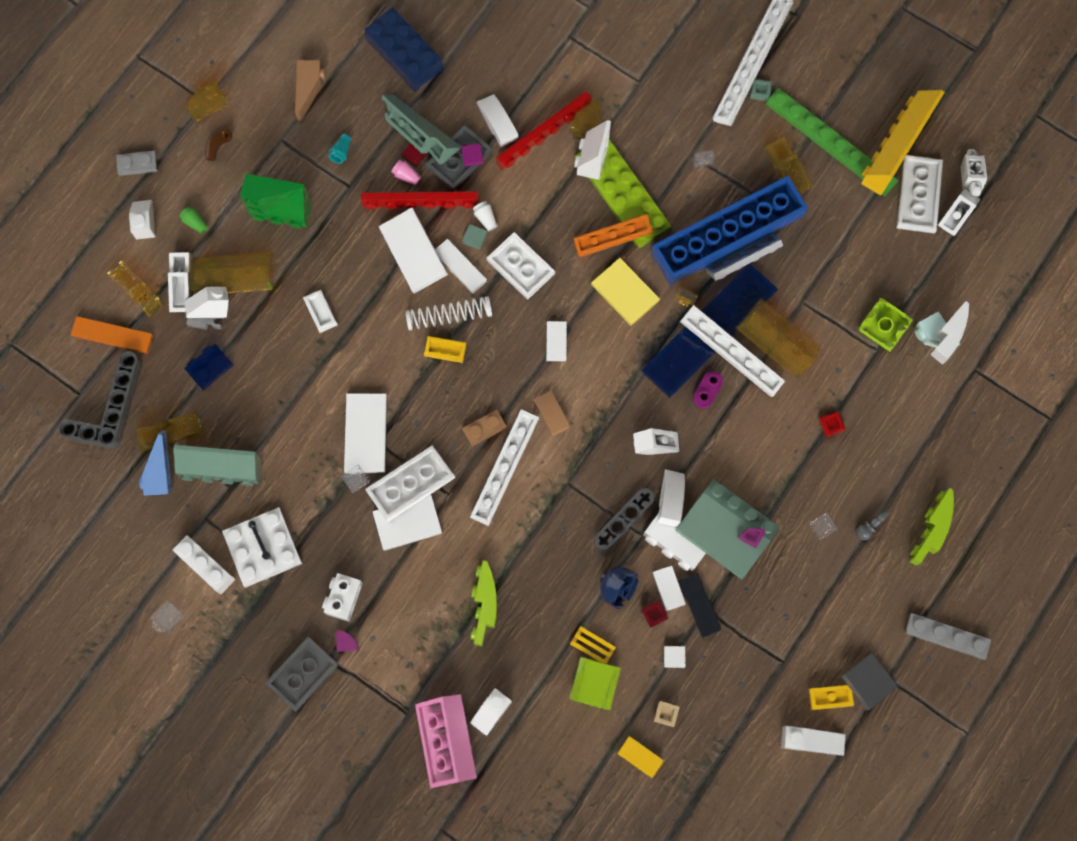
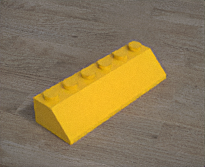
(901, 139)

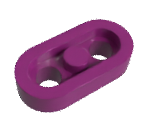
(708, 389)

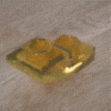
(686, 297)

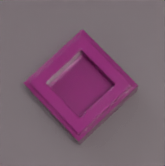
(472, 155)

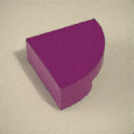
(752, 536)
(345, 642)

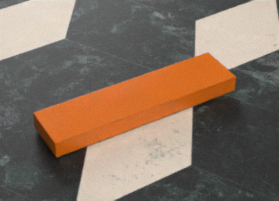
(613, 235)
(112, 335)

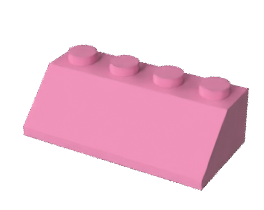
(445, 741)

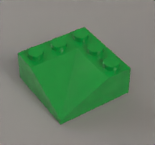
(276, 201)

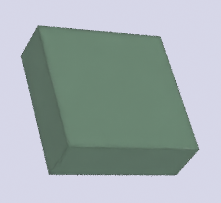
(760, 90)
(474, 237)

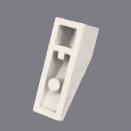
(812, 740)

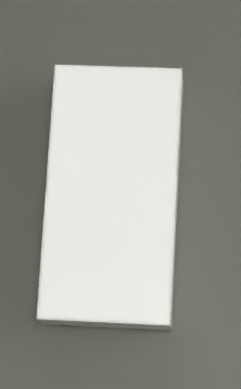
(320, 311)
(556, 341)
(668, 588)

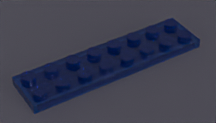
(688, 352)

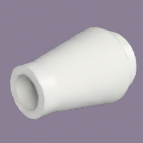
(485, 215)

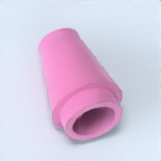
(406, 173)

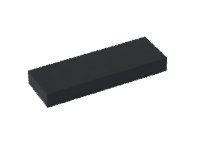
(699, 605)

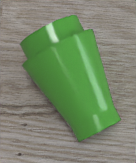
(193, 219)

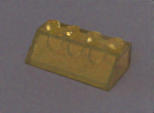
(234, 271)
(779, 338)

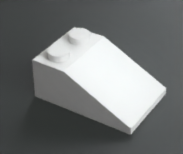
(593, 151)

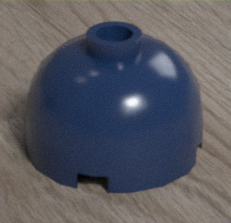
(618, 585)

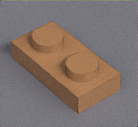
(484, 428)

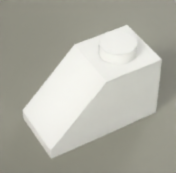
(959, 212)
(142, 219)
(208, 303)
(656, 442)
(491, 711)

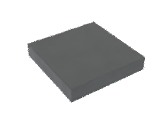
(869, 681)

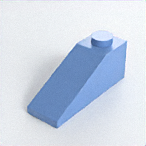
(157, 474)

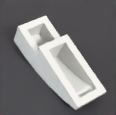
(498, 120)
(179, 280)
(951, 334)
(671, 498)

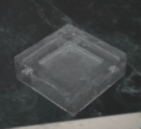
(703, 158)
(823, 526)

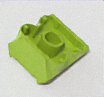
(885, 324)
(595, 683)

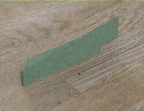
(419, 130)

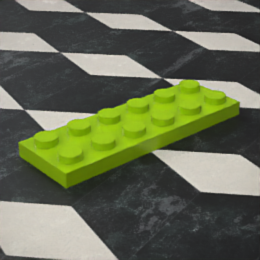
(627, 195)

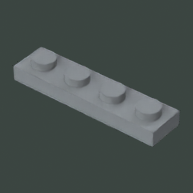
(744, 256)
(948, 636)

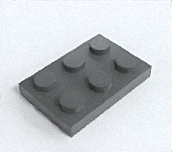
(453, 171)
(302, 674)

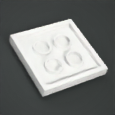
(248, 554)

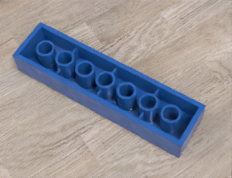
(728, 230)

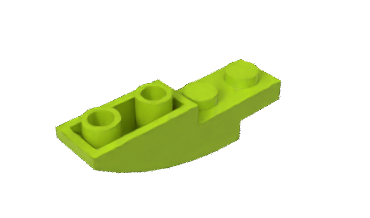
(939, 522)
(486, 595)

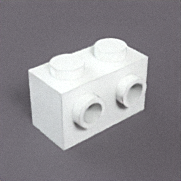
(342, 597)

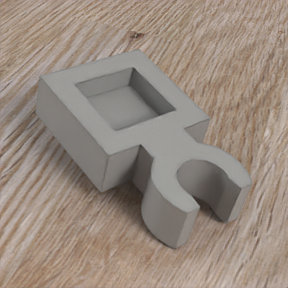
(202, 323)

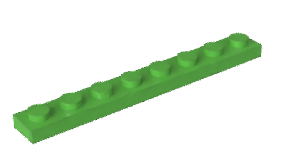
(822, 135)

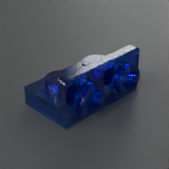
(208, 366)

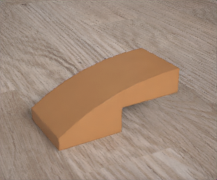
(551, 413)

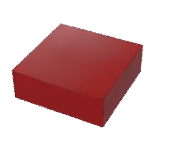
(832, 424)

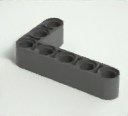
(111, 410)

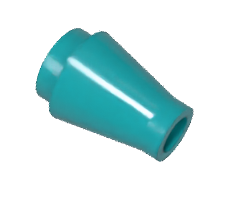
(339, 150)

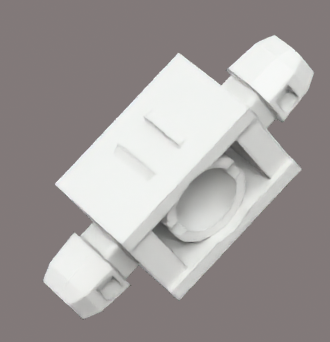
(973, 172)

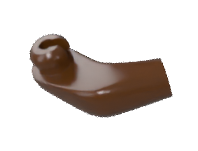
(215, 142)

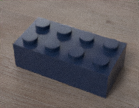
(403, 49)

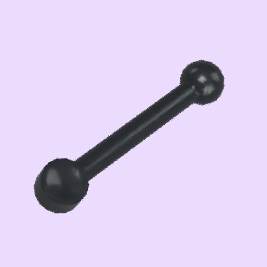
(266, 555)

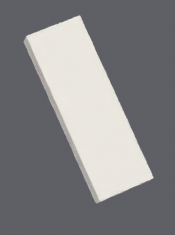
(460, 266)

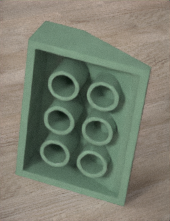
(717, 523)

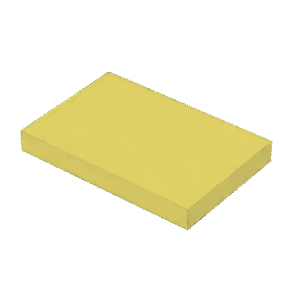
(625, 291)

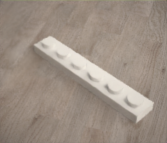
(732, 351)
(504, 467)

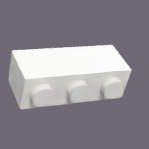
(673, 544)
(204, 564)

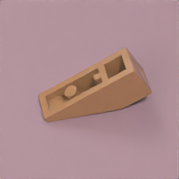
(308, 84)

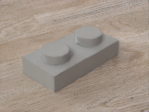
(137, 163)

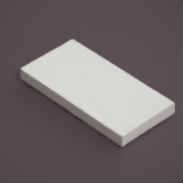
(919, 194)
(413, 250)
(365, 432)
(410, 483)

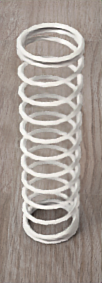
(410, 319)

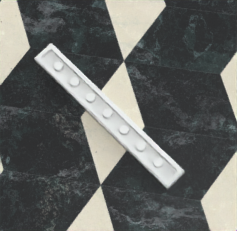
(752, 61)

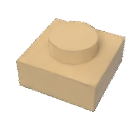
(666, 714)

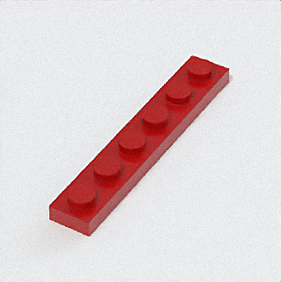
(540, 133)
(419, 199)

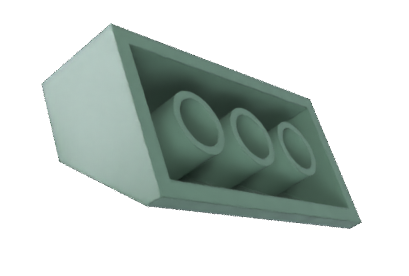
(217, 464)

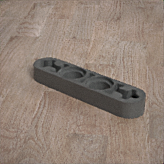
(622, 518)

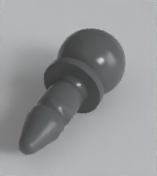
(865, 531)

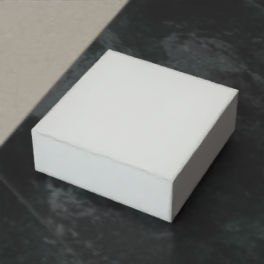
(674, 657)

